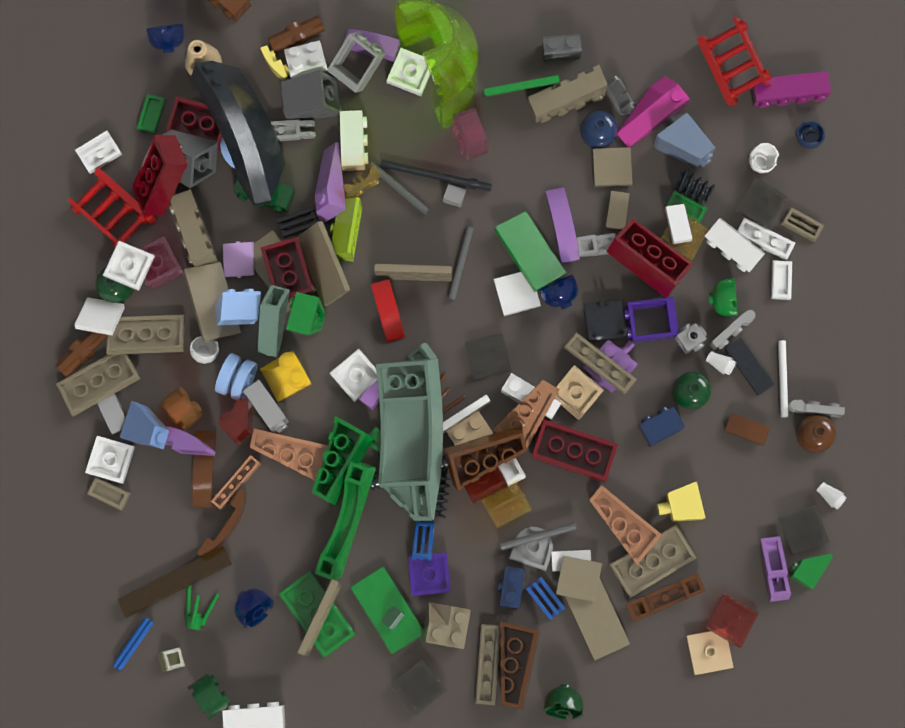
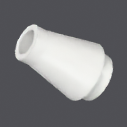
(721, 363)
(832, 496)

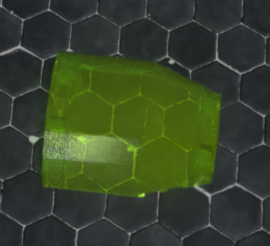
(453, 60)

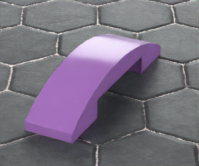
(563, 225)

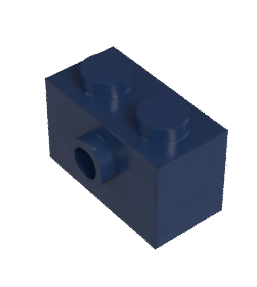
(511, 587)

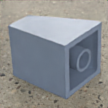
(685, 143)

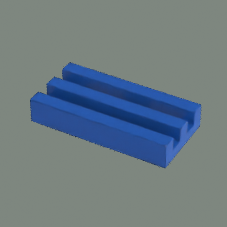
(421, 555)
(555, 611)

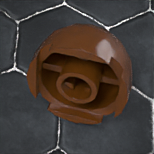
(816, 433)

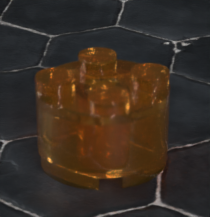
(180, 409)

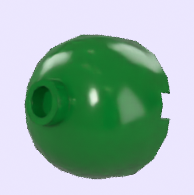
(724, 297)

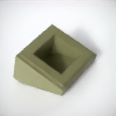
(170, 659)

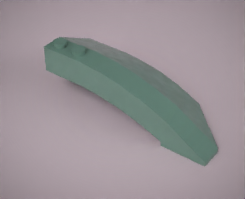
(411, 434)

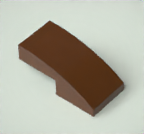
(747, 429)

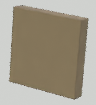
(612, 167)
(579, 578)

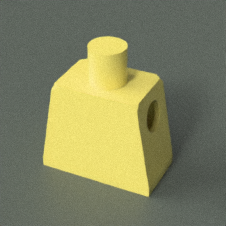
(683, 504)

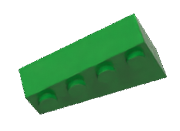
(306, 314)
(344, 445)

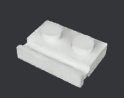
(98, 152)

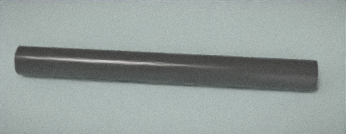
(401, 190)
(460, 263)
(538, 536)

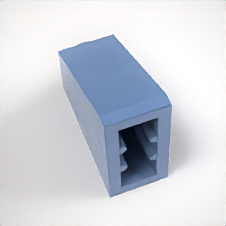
(144, 427)

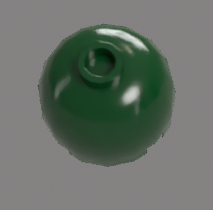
(111, 290)
(691, 390)
(563, 702)

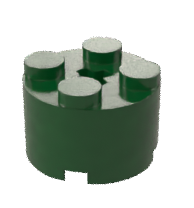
(208, 695)

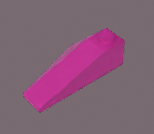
(654, 109)

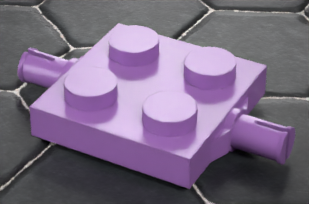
(618, 355)

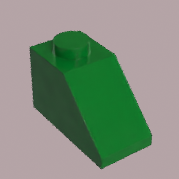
(809, 570)

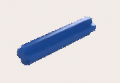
(133, 643)

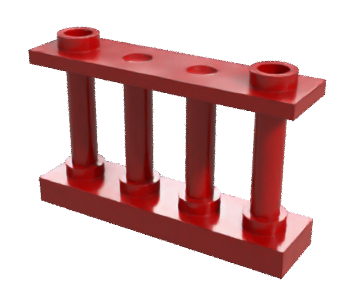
(715, 61)
(115, 193)

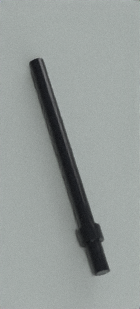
(472, 183)

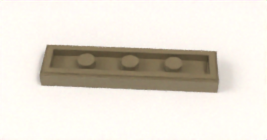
(600, 363)
(488, 664)

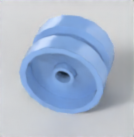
(235, 376)

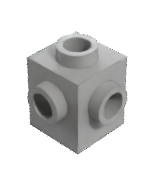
(686, 342)

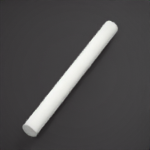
(783, 378)

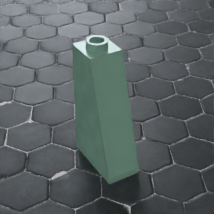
(272, 320)

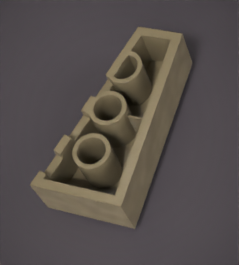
(568, 95)
(193, 229)

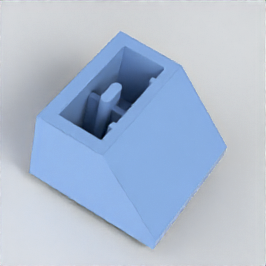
(237, 307)

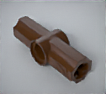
(296, 34)
(80, 352)

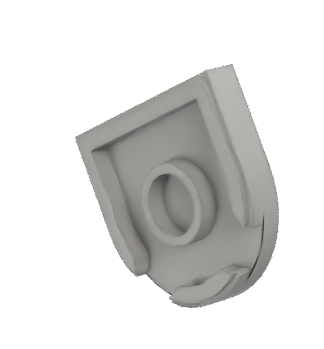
(535, 553)

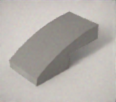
(594, 245)
(112, 413)

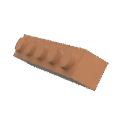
(236, 482)

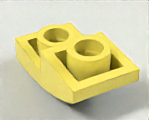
(277, 67)

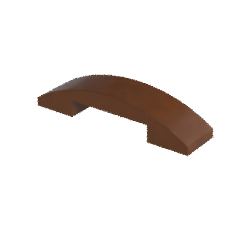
(203, 472)
(210, 545)
(665, 597)

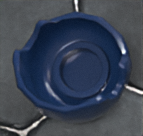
(810, 134)

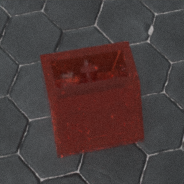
(239, 421)

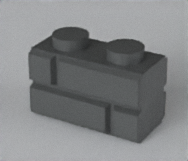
(561, 47)

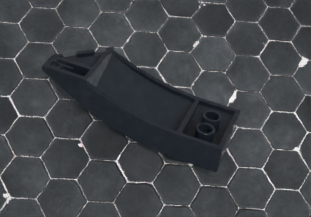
(243, 128)

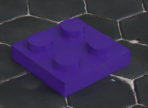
(429, 576)

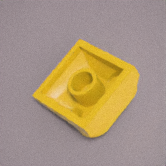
(285, 376)

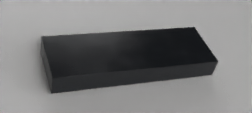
(749, 366)

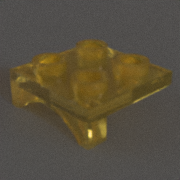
(356, 189)
(688, 249)

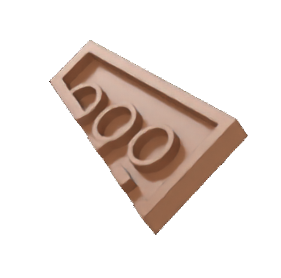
(530, 411)
(290, 451)
(629, 528)

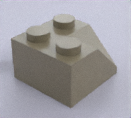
(446, 625)

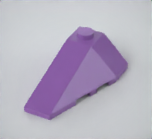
(329, 189)

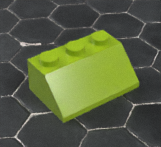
(346, 229)

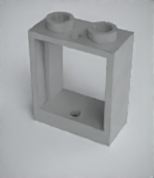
(343, 74)
(266, 407)

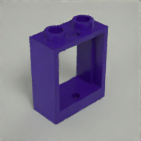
(670, 317)

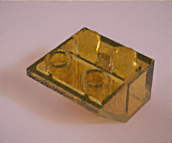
(506, 505)

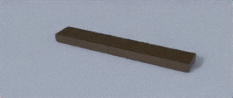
(174, 581)

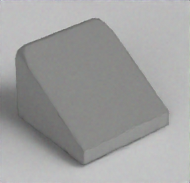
(454, 195)

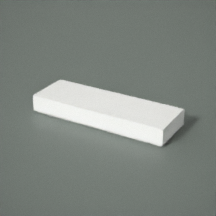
(766, 239)
(465, 413)

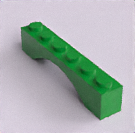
(356, 489)

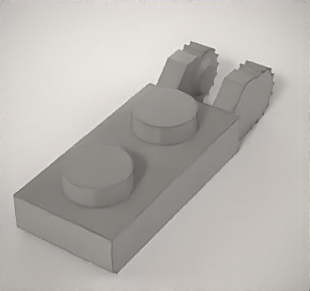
(290, 129)
(734, 329)
(813, 408)

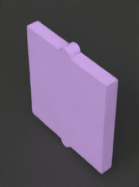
(238, 259)

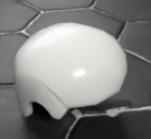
(763, 158)
(204, 352)

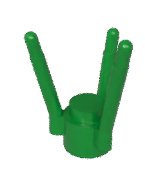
(194, 619)

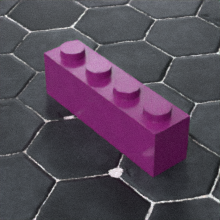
(792, 88)

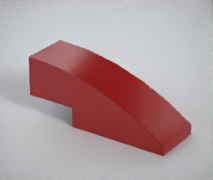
(388, 310)

